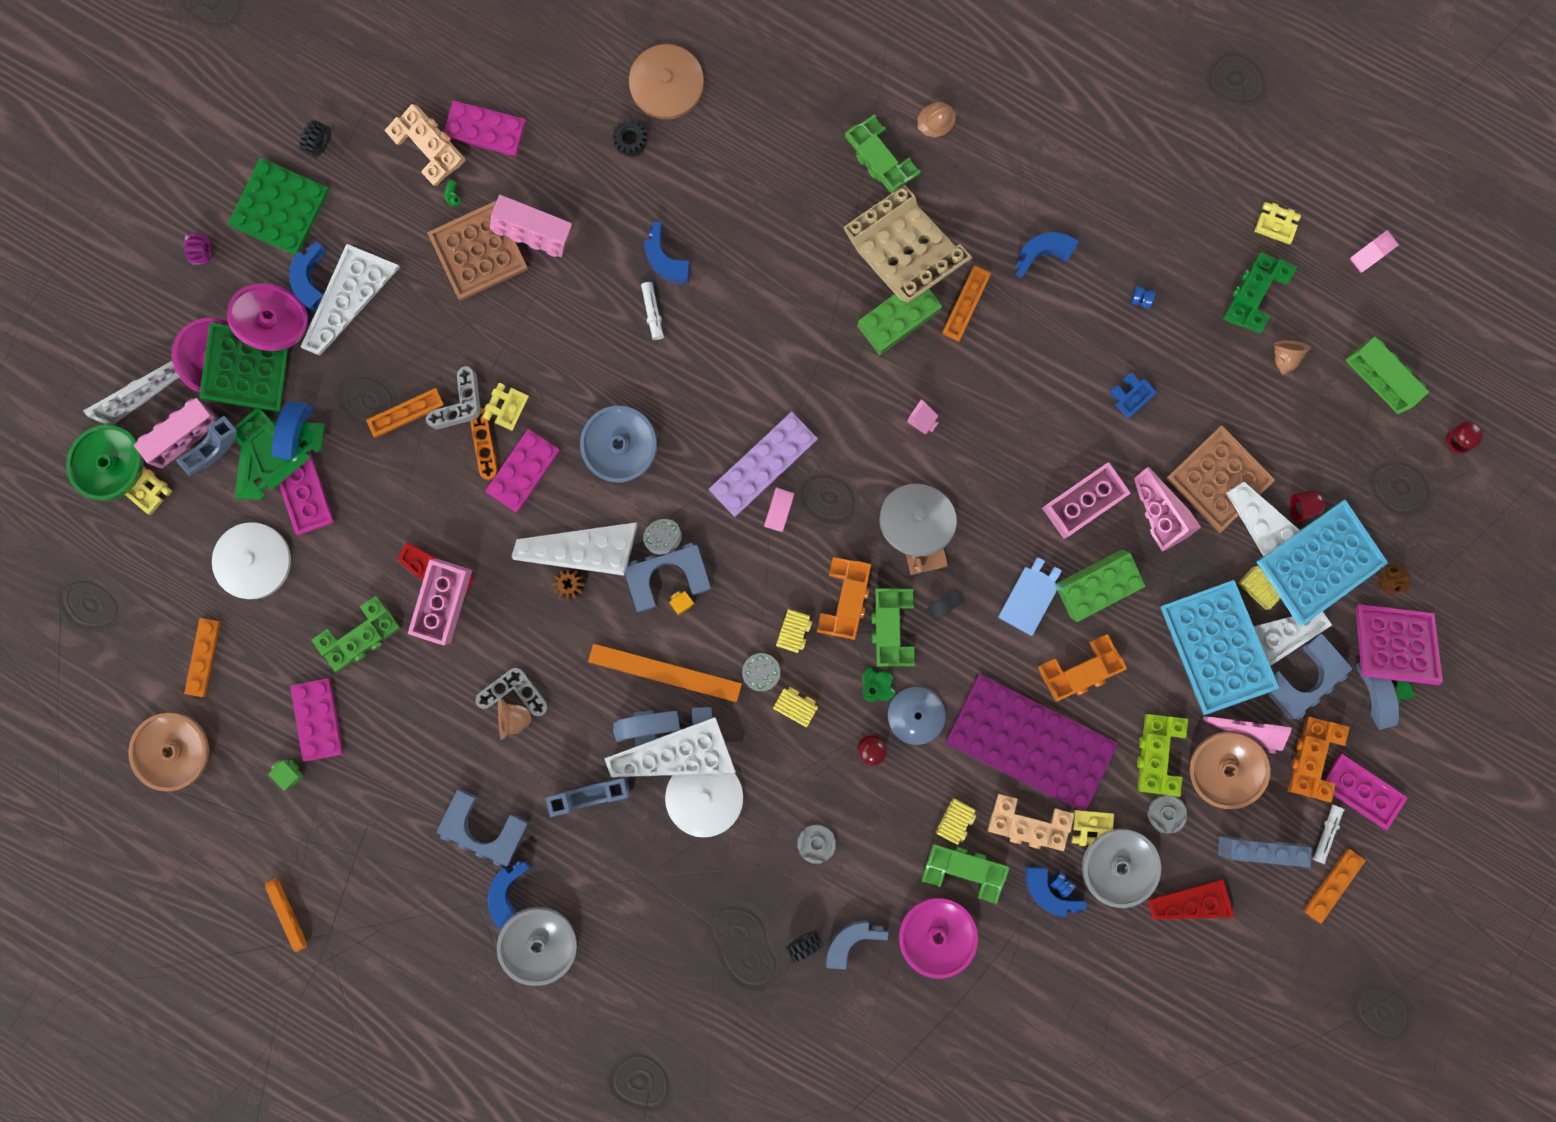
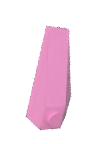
(1168, 516)
(1267, 736)

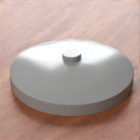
(918, 520)
(1121, 868)
(536, 946)

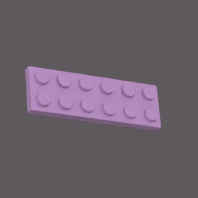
(763, 464)

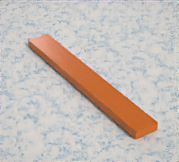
(664, 672)

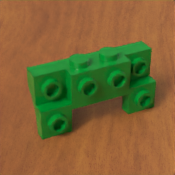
(1255, 283)

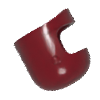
(1467, 435)
(1312, 504)
(872, 750)

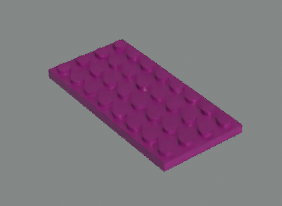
(1031, 743)

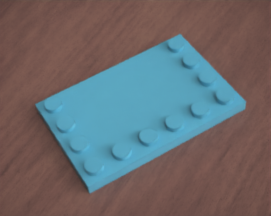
(1322, 562)
(1219, 647)

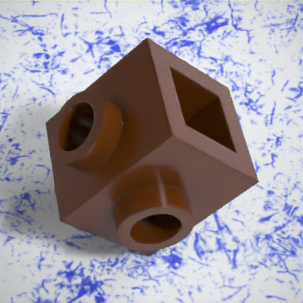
(1394, 579)

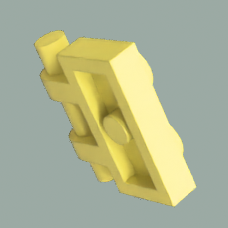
(1275, 227)
(511, 408)
(144, 497)
(1092, 822)

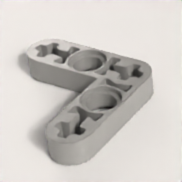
(464, 405)
(518, 686)

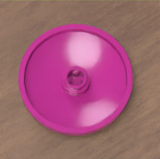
(267, 317)
(190, 349)
(938, 938)

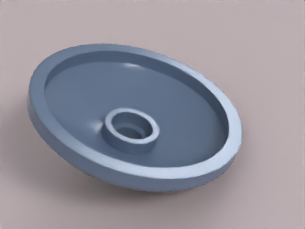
(902, 713)

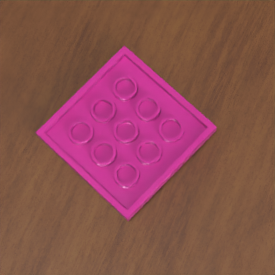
(1398, 644)

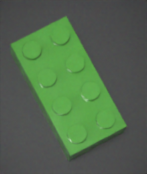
(897, 319)
(1387, 375)
(1100, 585)

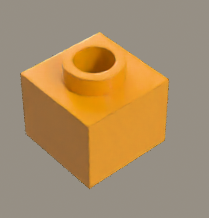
(681, 602)

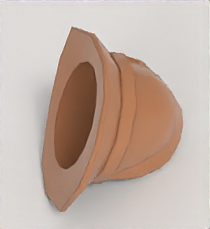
(936, 119)
(1289, 355)
(512, 718)

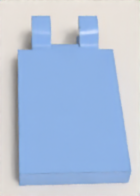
(1030, 598)

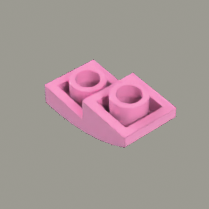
(779, 509)

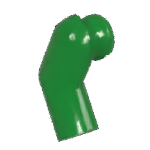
(449, 194)

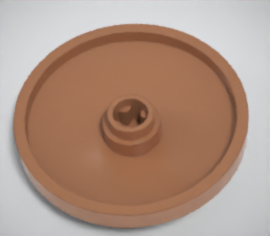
(666, 81)
(168, 751)
(1229, 770)

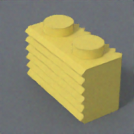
(1259, 588)
(793, 631)
(795, 707)
(956, 821)

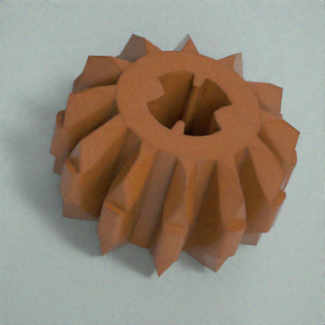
(562, 587)

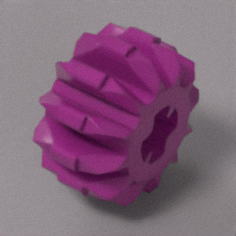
(197, 248)

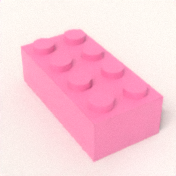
(530, 226)
(177, 433)
(1086, 500)
(440, 601)

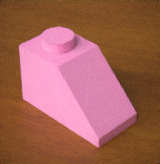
(1374, 251)
(923, 418)

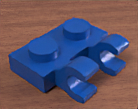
(1135, 398)

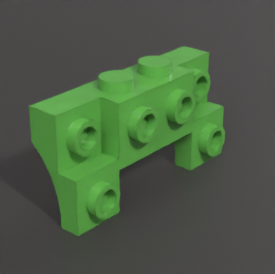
(877, 157)
(888, 627)
(361, 639)
(967, 866)

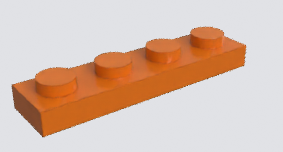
(966, 303)
(405, 413)
(202, 657)
(1334, 885)

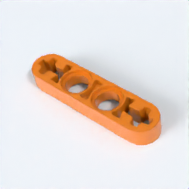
(485, 443)
(286, 915)

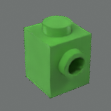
(286, 774)

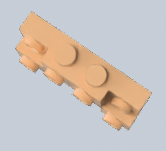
(433, 143)
(1027, 829)

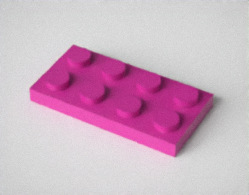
(485, 128)
(522, 471)
(306, 499)
(316, 720)
(1365, 792)

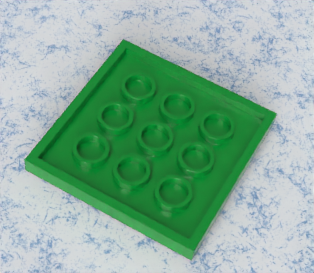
(278, 207)
(240, 372)

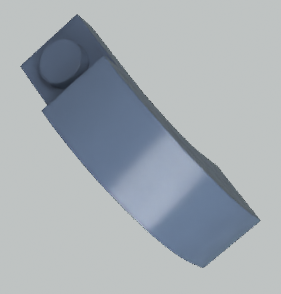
(217, 442)
(1383, 699)
(646, 725)
(846, 937)

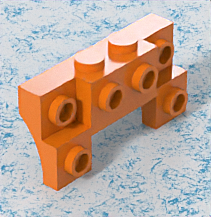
(850, 607)
(1085, 674)
(1311, 757)

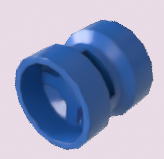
(1143, 297)
(1062, 884)

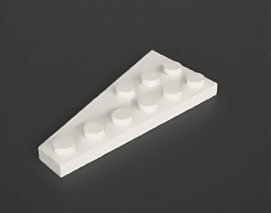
(348, 292)
(126, 400)
(1261, 519)
(590, 549)
(1285, 635)
(684, 752)

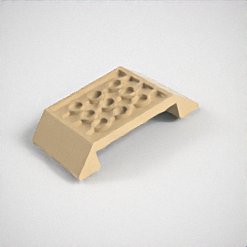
(899, 226)

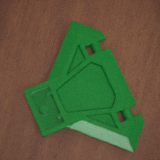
(256, 461)

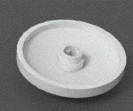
(251, 561)
(704, 802)

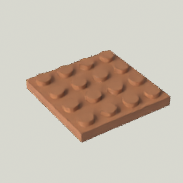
(475, 254)
(1214, 470)

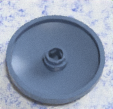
(618, 444)

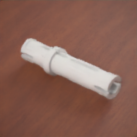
(653, 319)
(1328, 834)

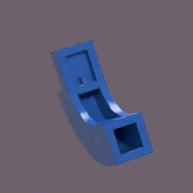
(1047, 243)
(669, 269)
(301, 276)
(288, 429)
(1038, 889)
(498, 899)

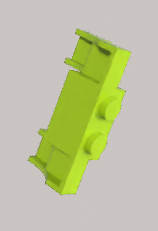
(1155, 754)

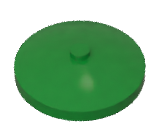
(104, 463)

